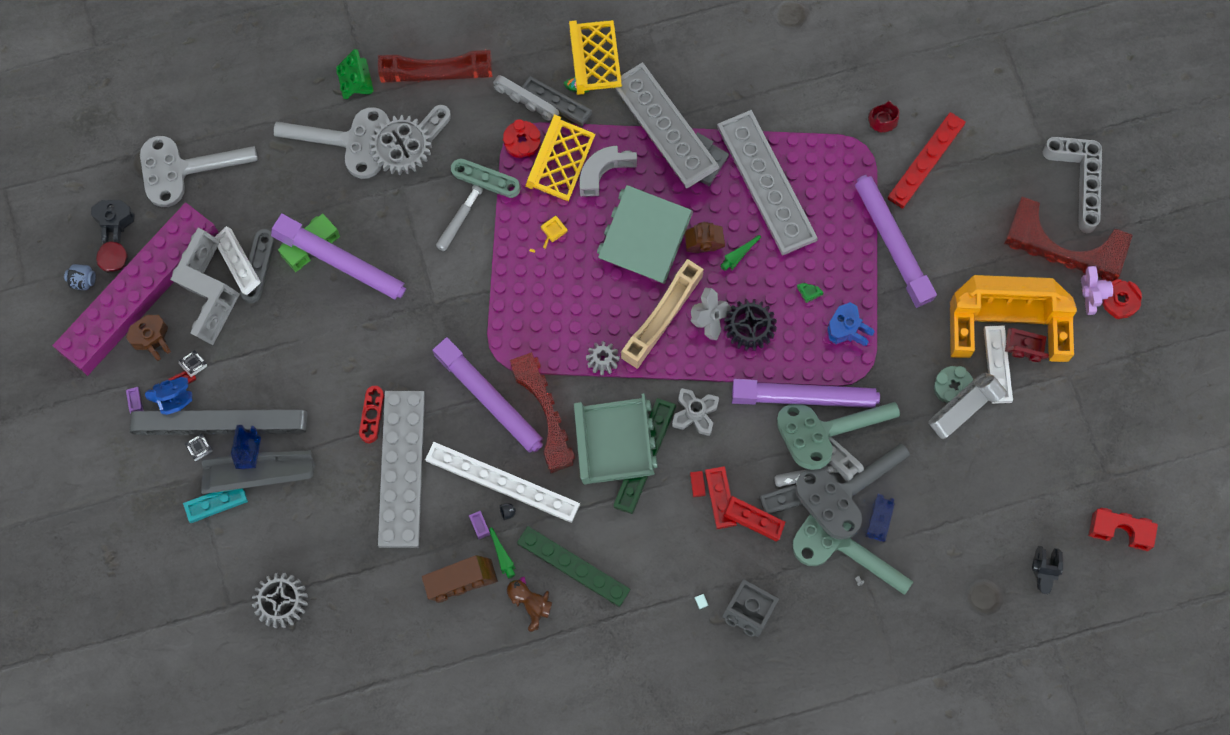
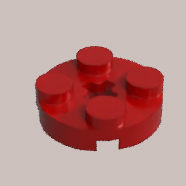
(518, 129)
(1132, 301)

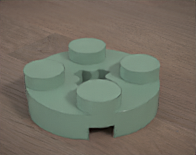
(944, 379)

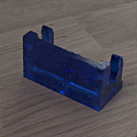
(245, 448)
(880, 518)

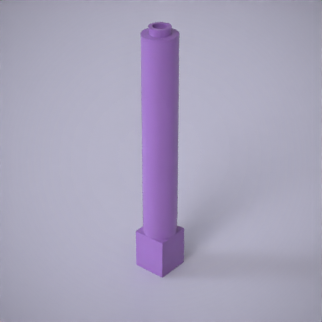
(292, 234)
(918, 285)
(455, 362)
(750, 392)

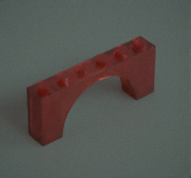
(1028, 235)

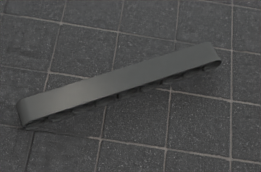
(218, 422)

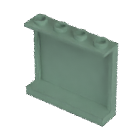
(644, 233)
(615, 440)

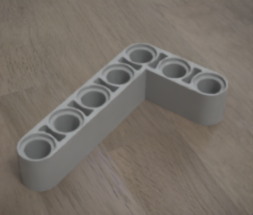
(1086, 178)

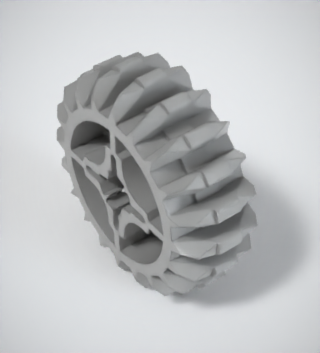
(263, 597)

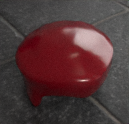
(884, 117)
(111, 257)

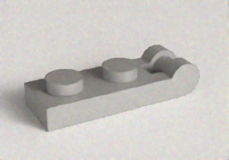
(841, 459)

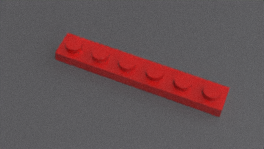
(926, 160)

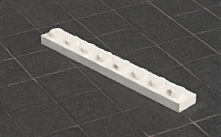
(502, 482)

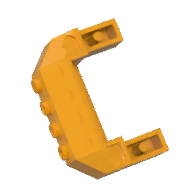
(1012, 301)

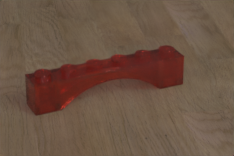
(469, 65)
(527, 375)

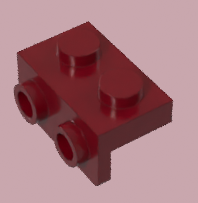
(1026, 344)

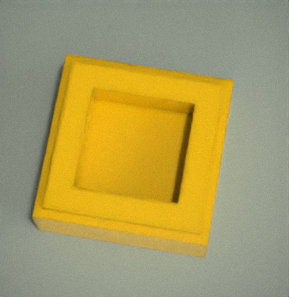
(554, 229)

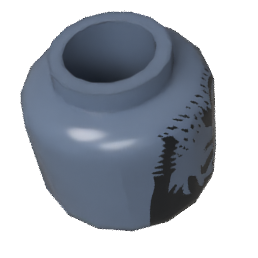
(80, 277)

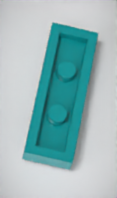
(214, 503)

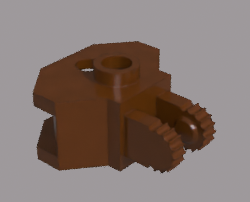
(704, 238)
(149, 335)

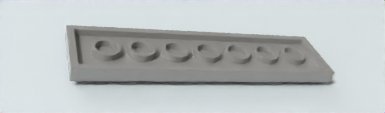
(665, 126)
(767, 182)
(401, 469)

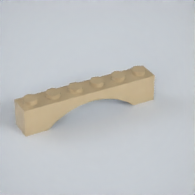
(674, 298)

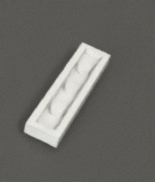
(237, 261)
(998, 359)

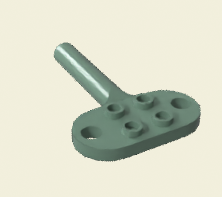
(809, 436)
(822, 545)

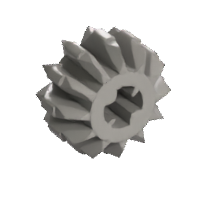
(610, 358)

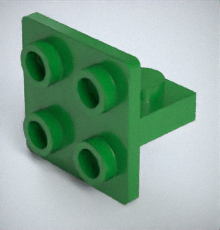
(354, 75)

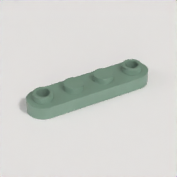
(485, 178)

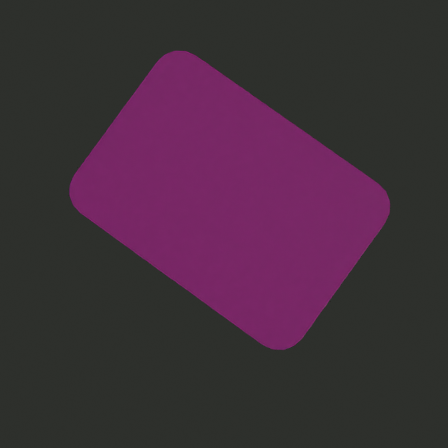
(571, 299)

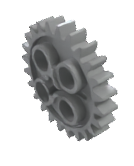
(384, 153)

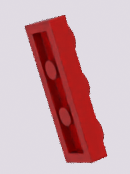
(719, 496)
(754, 518)

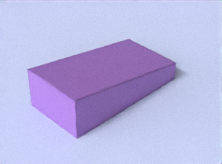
(134, 399)
(479, 525)

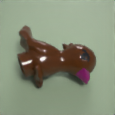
(534, 603)

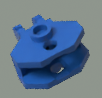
(846, 324)
(169, 395)

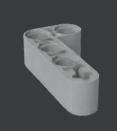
(966, 403)

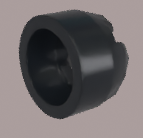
(507, 511)

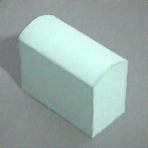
(701, 601)

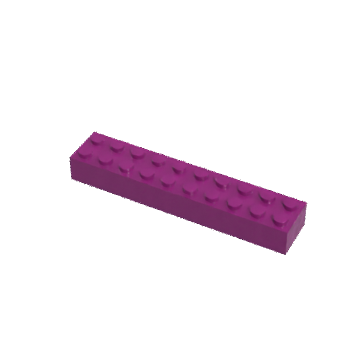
(131, 292)

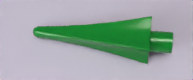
(734, 257)
(504, 560)

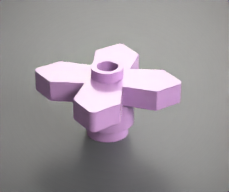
(1094, 290)

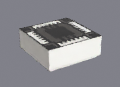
(192, 363)
(198, 447)

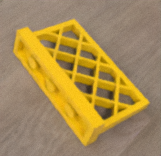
(579, 60)
(544, 157)

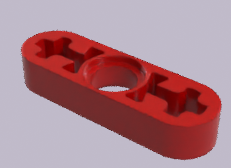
(369, 400)

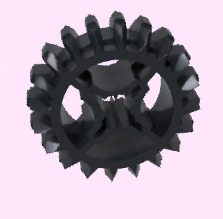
(757, 323)

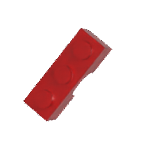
(1140, 531)

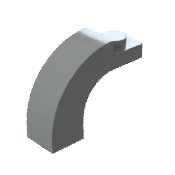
(600, 163)

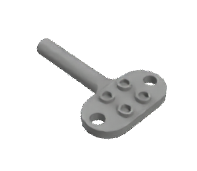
(355, 140)
(166, 171)

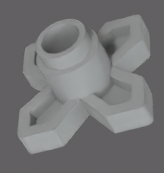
(709, 312)
(688, 416)

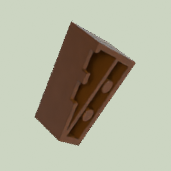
(459, 578)

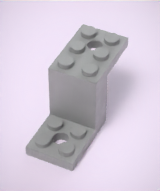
(191, 276)

